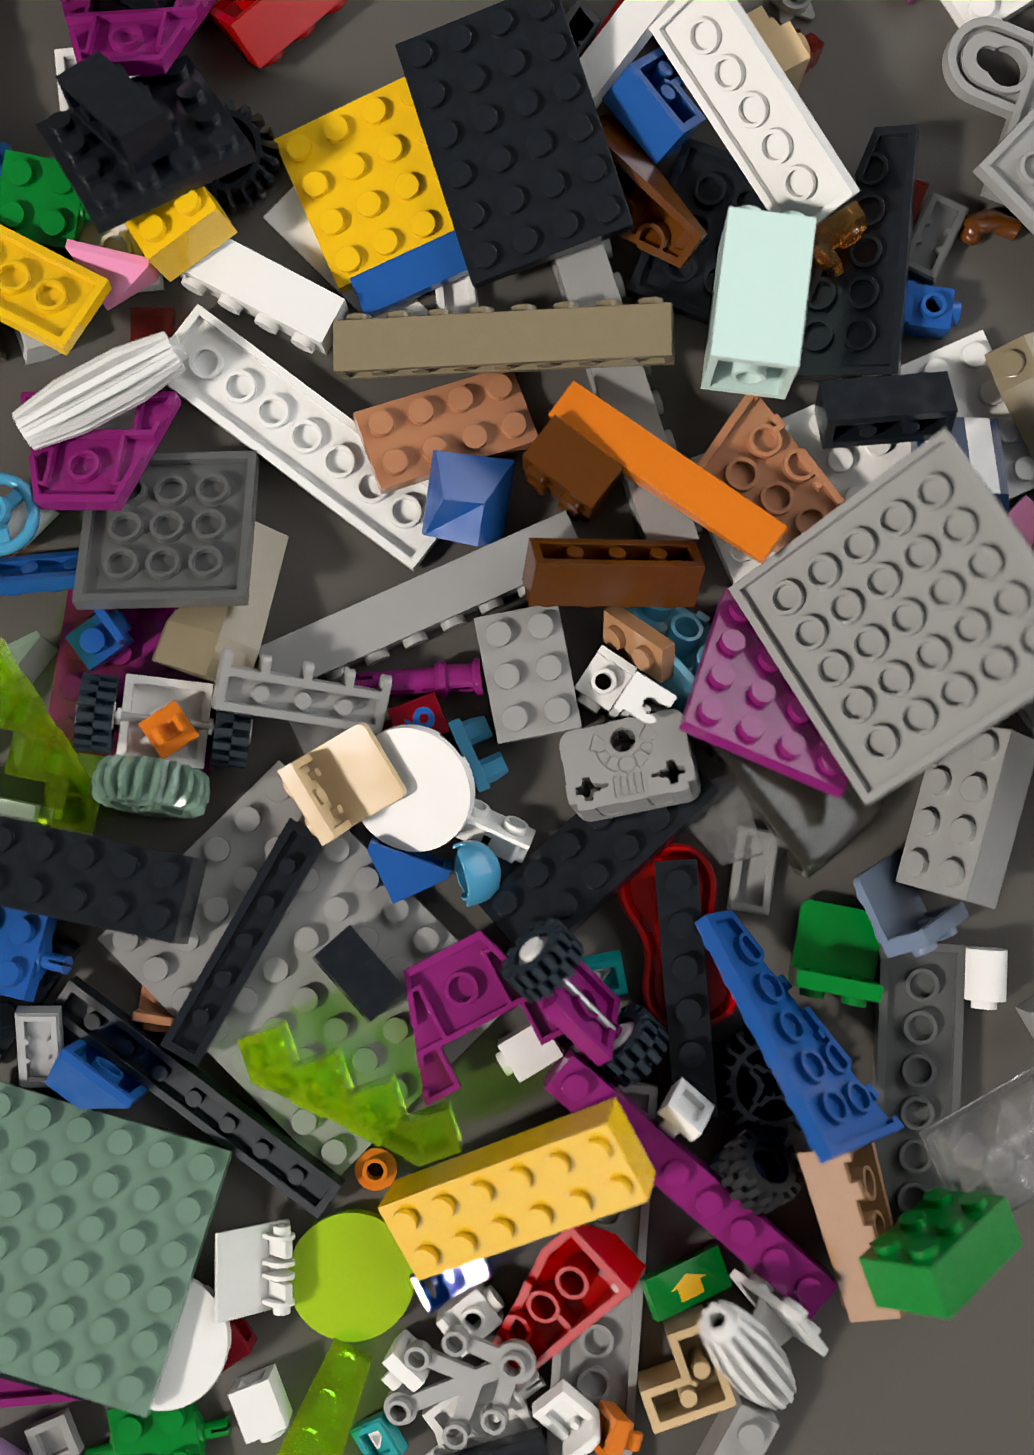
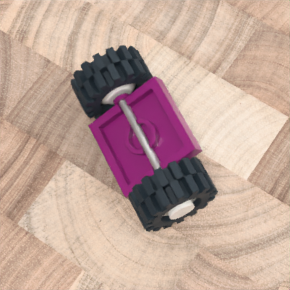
(583, 1005)

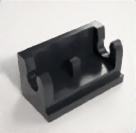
(359, 974)

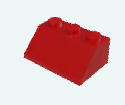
(268, 26)

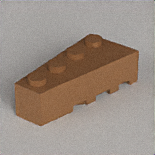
(851, 1215)

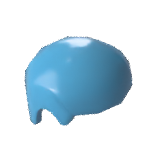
(476, 871)

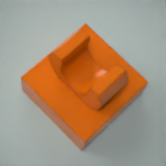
(168, 730)
(616, 1431)

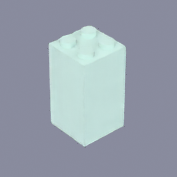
(758, 302)

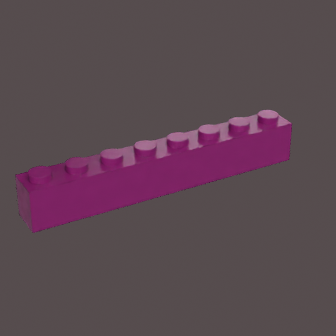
(700, 1190)

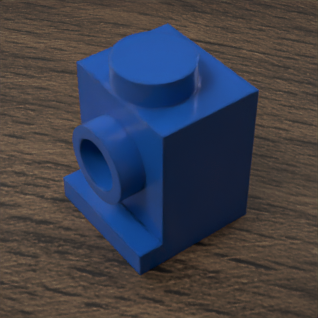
(920, 320)

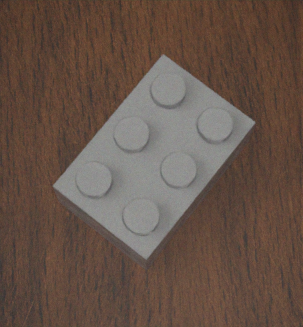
(527, 673)

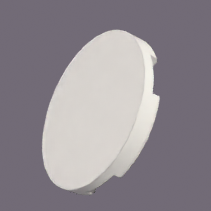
(437, 790)
(196, 1352)

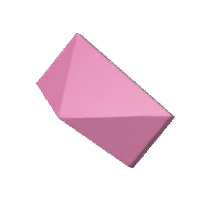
(125, 271)

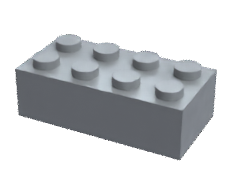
(969, 818)

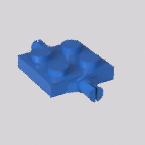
(26, 952)

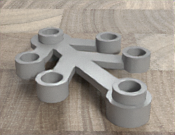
(463, 1380)

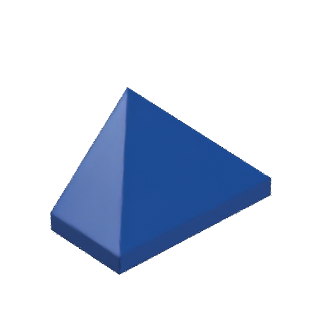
(406, 871)

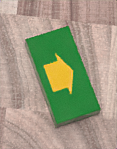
(685, 1282)

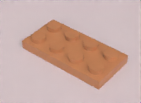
(466, 416)

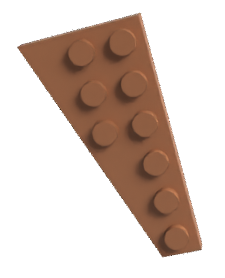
(770, 468)

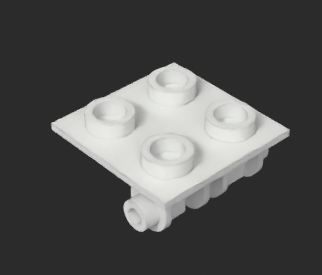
(254, 1270)

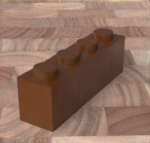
(612, 572)

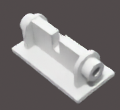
(508, 834)

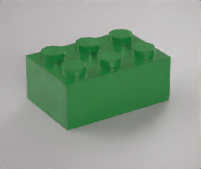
(941, 1252)

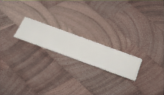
(293, 225)

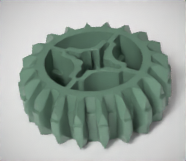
(150, 787)

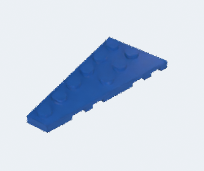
(800, 1051)

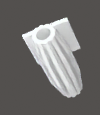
(101, 391)
(749, 1346)

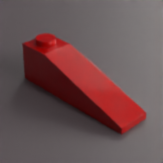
(569, 1289)

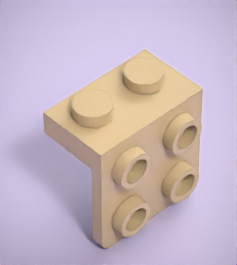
(342, 782)

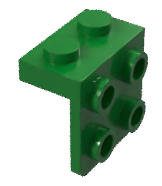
(835, 954)

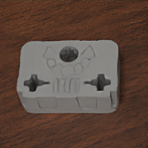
(633, 778)

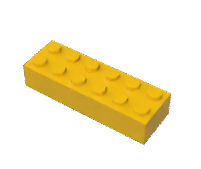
(518, 1190)

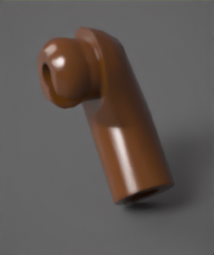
(988, 221)

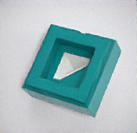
(609, 969)
(378, 1436)

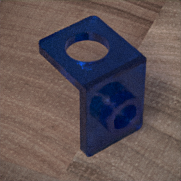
(451, 1283)

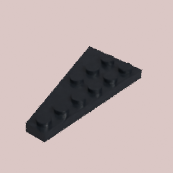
(860, 315)

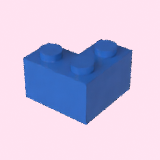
(654, 105)

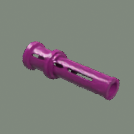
(440, 679)

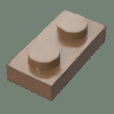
(639, 643)

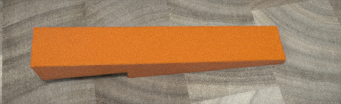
(670, 474)

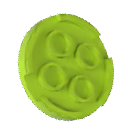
(350, 1276)

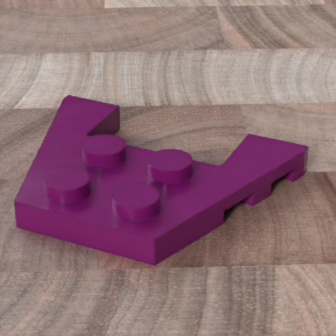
(138, 39)
(103, 464)
(455, 995)

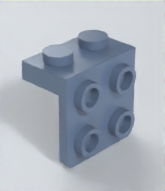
(899, 913)

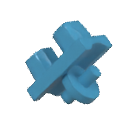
(470, 733)

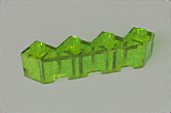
(43, 753)
(367, 1110)

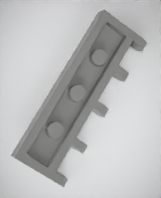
(299, 697)

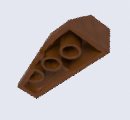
(658, 214)

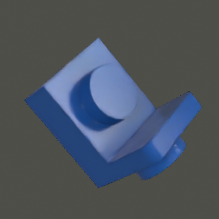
(101, 637)

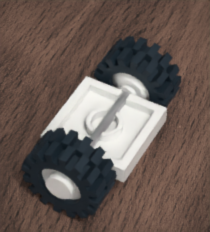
(143, 696)

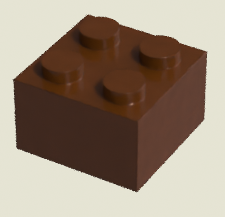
(570, 470)

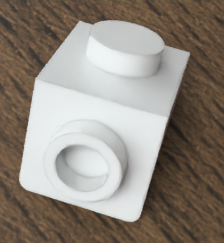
(569, 1418)

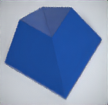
(467, 497)
(92, 1080)

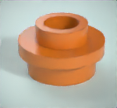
(385, 1159)

